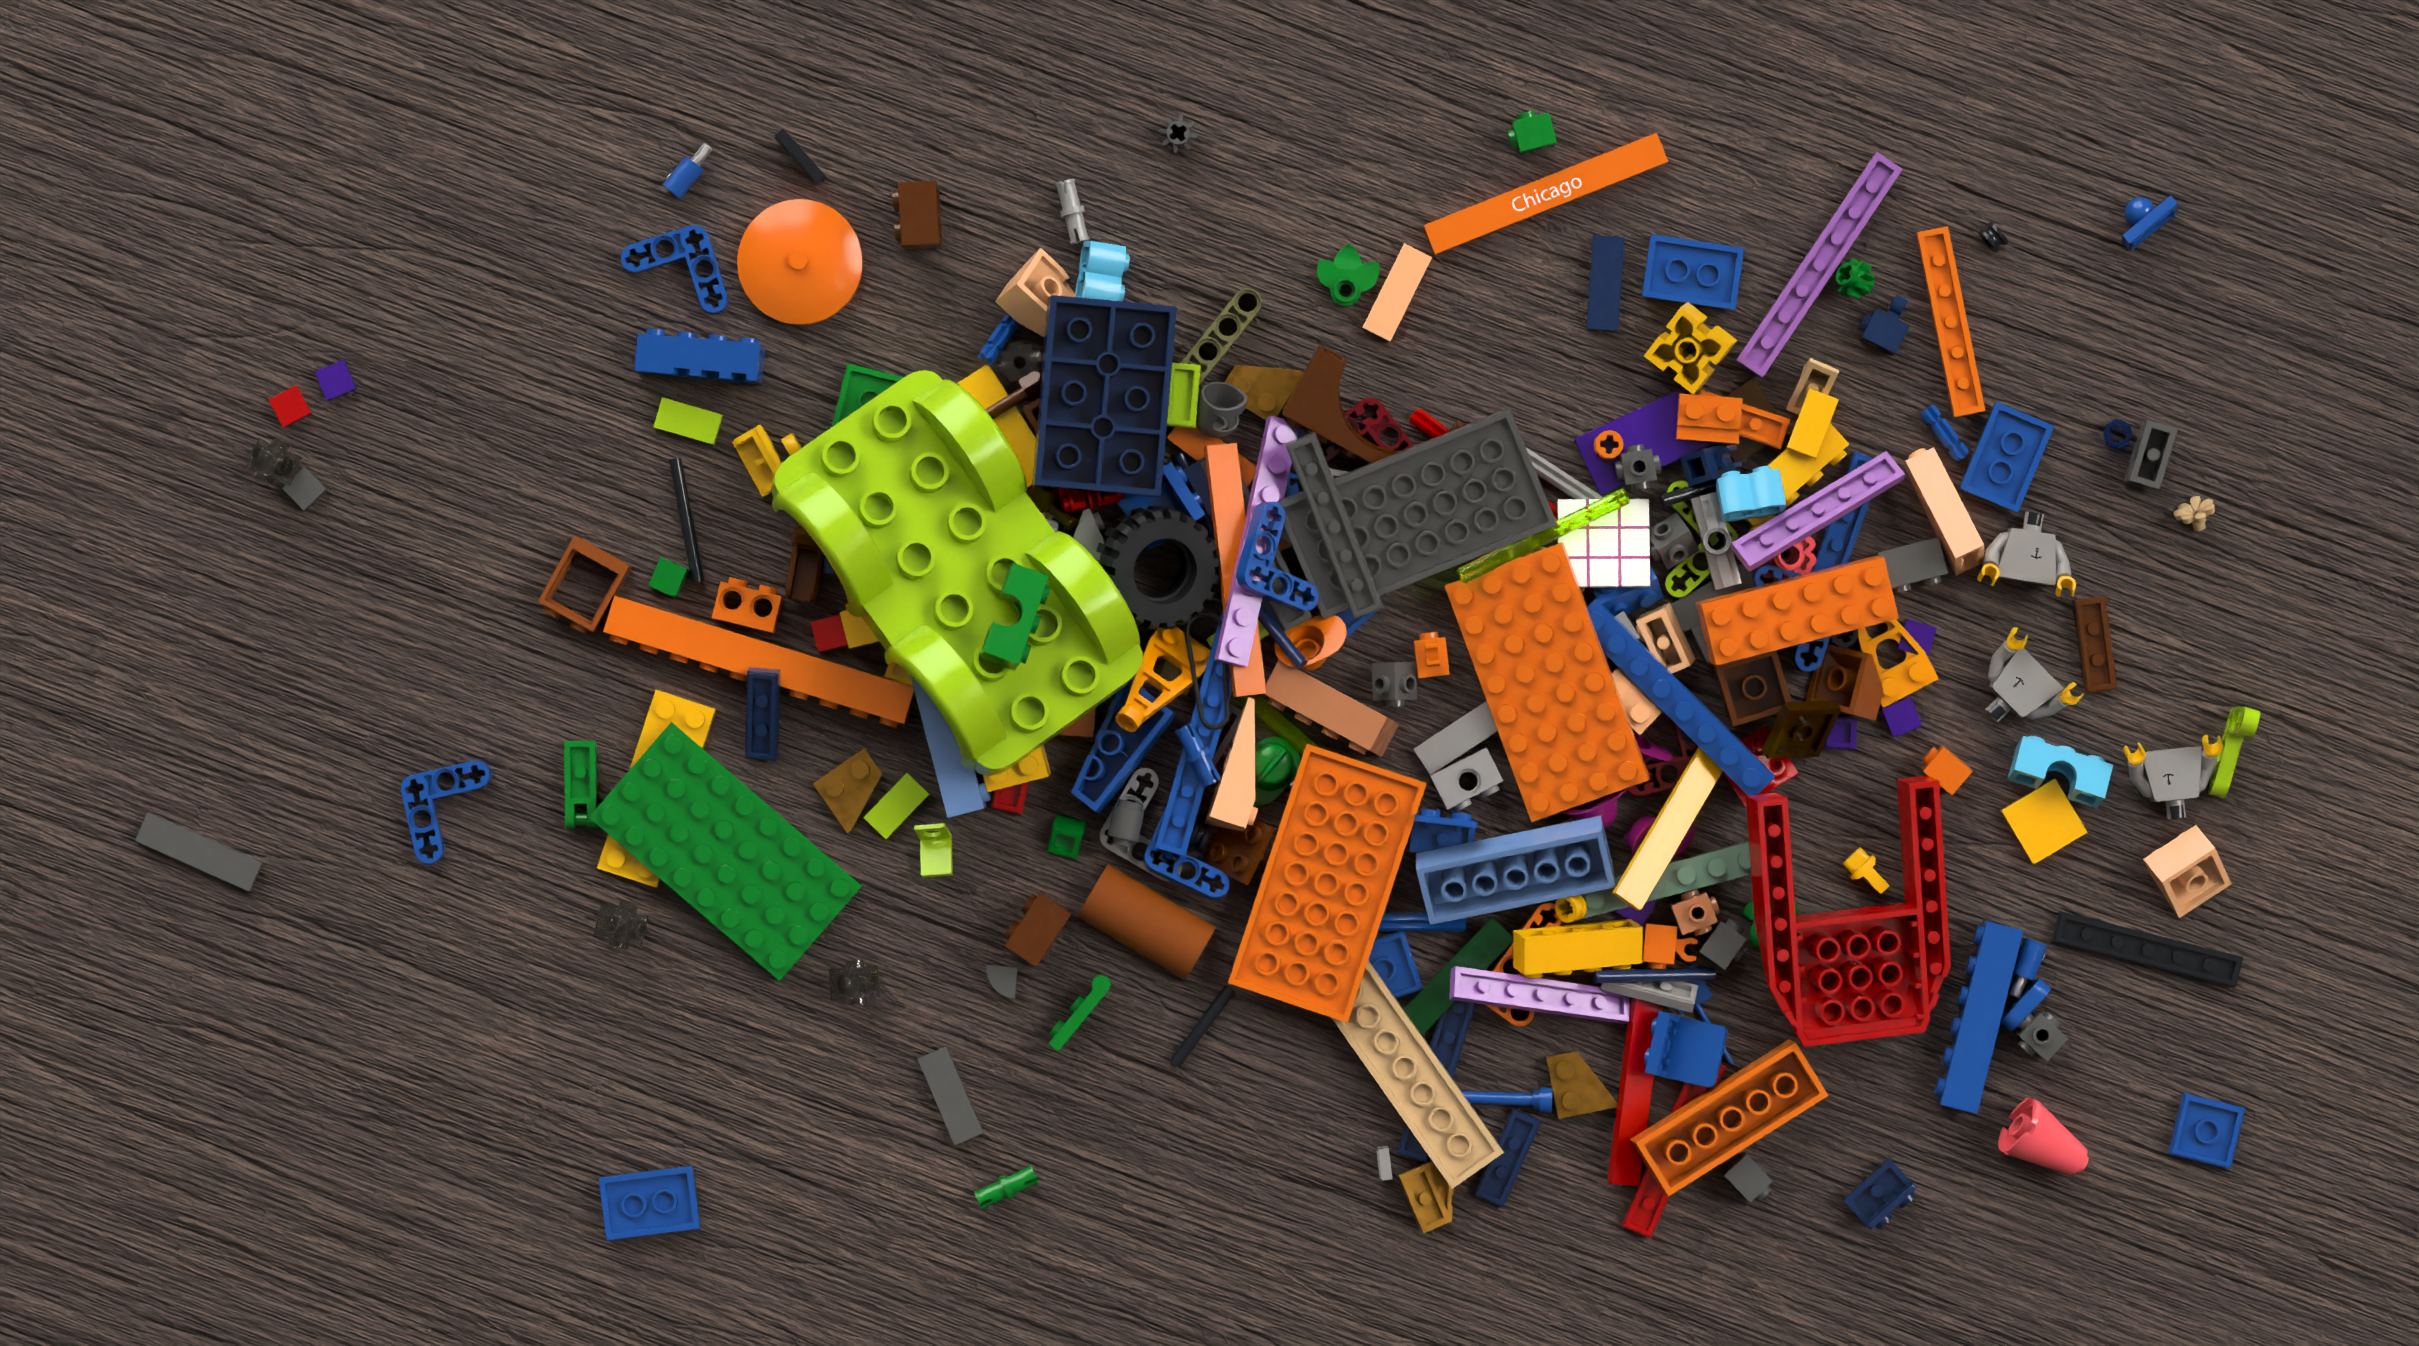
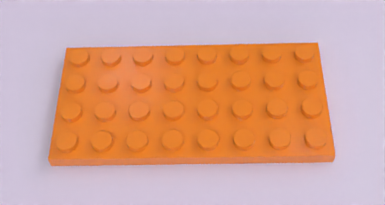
(1547, 682)
(1327, 882)

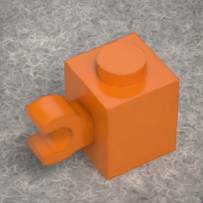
(1431, 655)
(1946, 768)
(1661, 943)

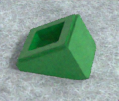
(668, 577)
(1066, 836)

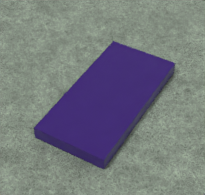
(1649, 425)

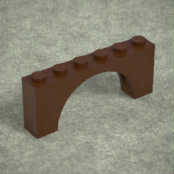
(1318, 407)

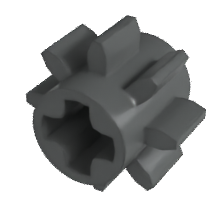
(1176, 142)

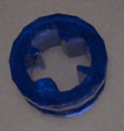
(2107, 433)

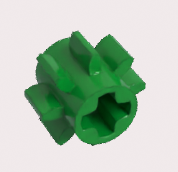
(1855, 278)

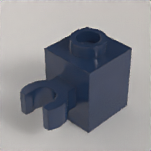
(1885, 329)
(1708, 463)

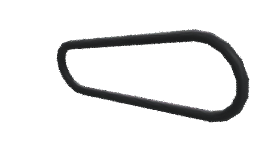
(1194, 677)

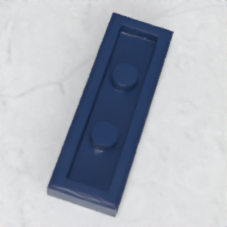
(1605, 283)
(762, 713)
(1503, 1170)

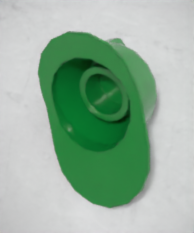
(1274, 768)

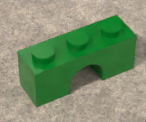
(1025, 591)

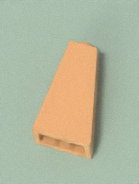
(1945, 510)

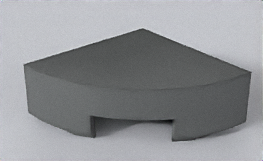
(1003, 979)

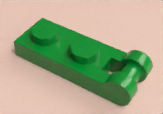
(580, 782)
(1081, 1009)

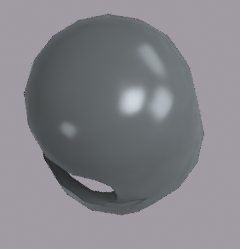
(1219, 409)

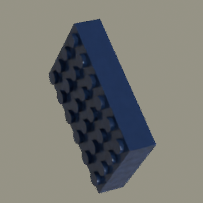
(1104, 396)

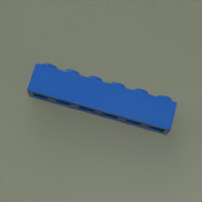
(1979, 1016)

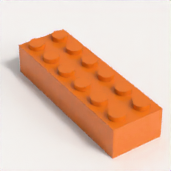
(1797, 610)
(1729, 1117)

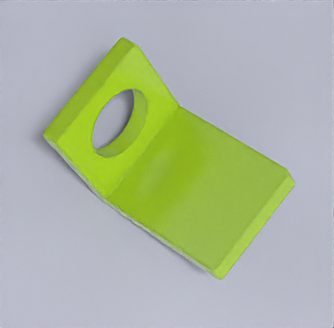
(935, 850)

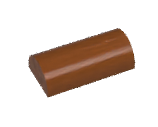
(1146, 922)

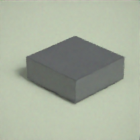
(305, 488)

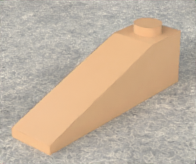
(1028, 291)
(1235, 792)

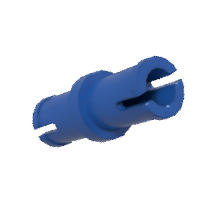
(1198, 754)

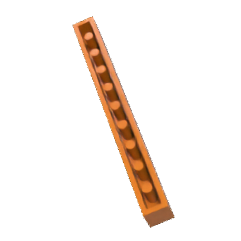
(737, 652)

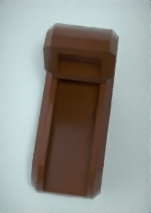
(804, 567)

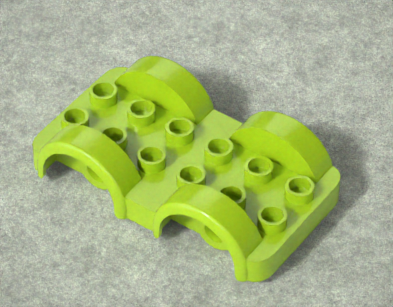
(921, 524)

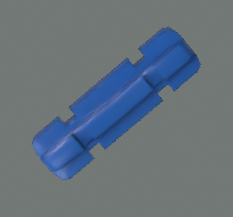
(998, 340)
(1944, 433)

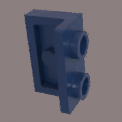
(1880, 1195)

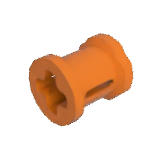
(1615, 438)

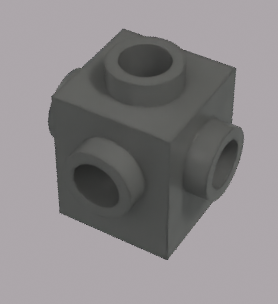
(1626, 473)
(1671, 541)
(1394, 682)
(2049, 1042)

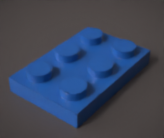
(1692, 272)
(2006, 457)
(649, 1202)

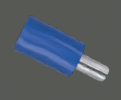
(686, 172)
(2027, 964)

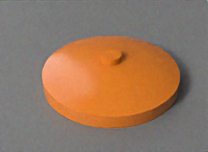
(800, 262)

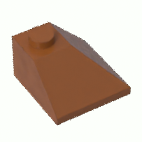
(1849, 680)

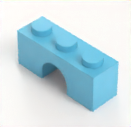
(2086, 774)

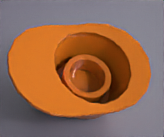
(1315, 640)

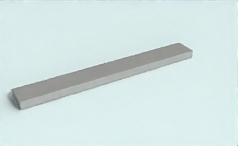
(1470, 729)

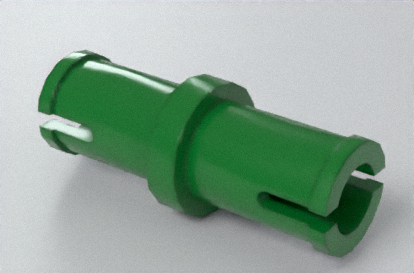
(1006, 1187)

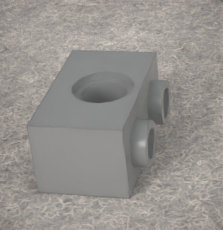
(1447, 779)

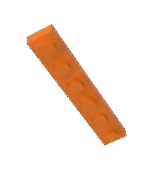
(1950, 321)

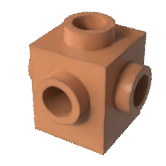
(1683, 912)

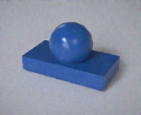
(2146, 219)

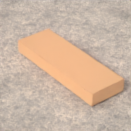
(1397, 292)

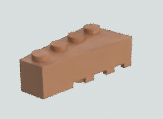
(1329, 708)

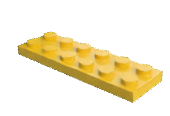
(694, 721)

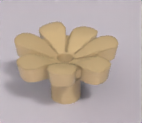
(2195, 512)

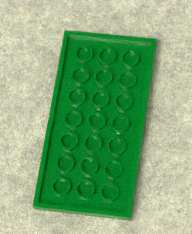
(725, 851)

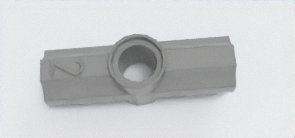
(1720, 562)

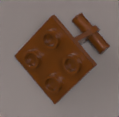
(1240, 852)

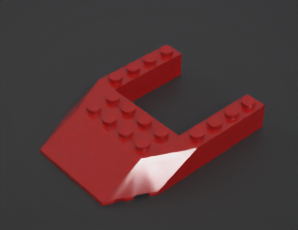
(1858, 967)

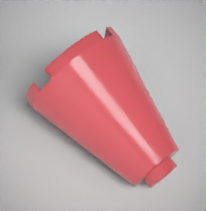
(2042, 1139)

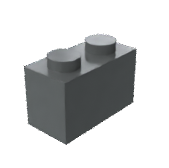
(2150, 455)
(1915, 563)

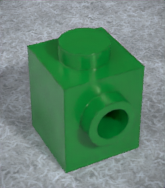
(1532, 132)

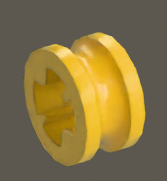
(1564, 912)

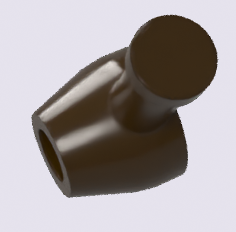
(1046, 501)

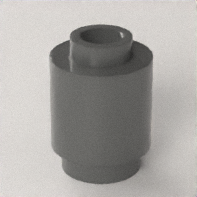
(1126, 822)

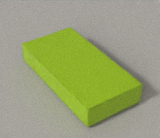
(1183, 395)
(688, 421)
(896, 805)

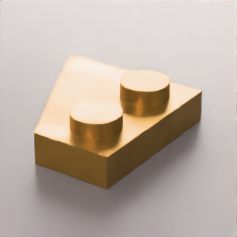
(1265, 387)
(849, 787)
(1576, 1086)
(1427, 1196)

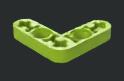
(1712, 539)
(2240, 724)

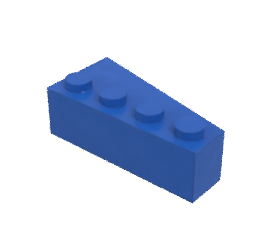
(700, 358)
(1118, 752)

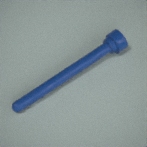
(1538, 1099)

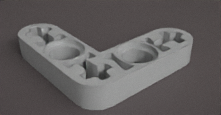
(1126, 851)

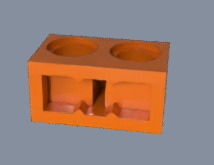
(746, 612)

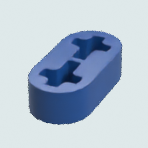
(2025, 1004)

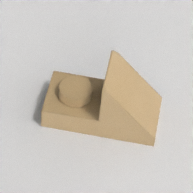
(1813, 376)

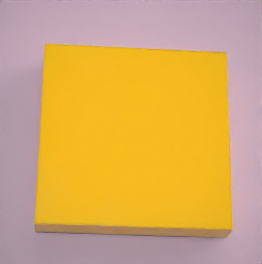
(2043, 821)

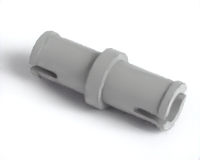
(1072, 211)

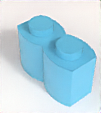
(1102, 271)
(1750, 494)

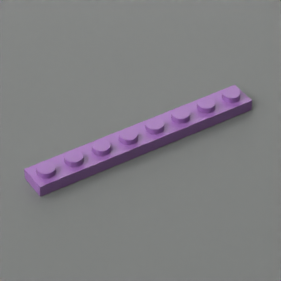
(1819, 264)
(1268, 486)

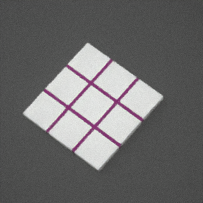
(1612, 548)

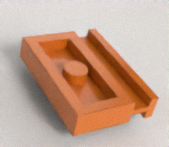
(1709, 418)

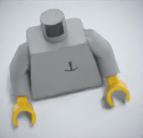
(2028, 557)
(2024, 684)
(2173, 773)

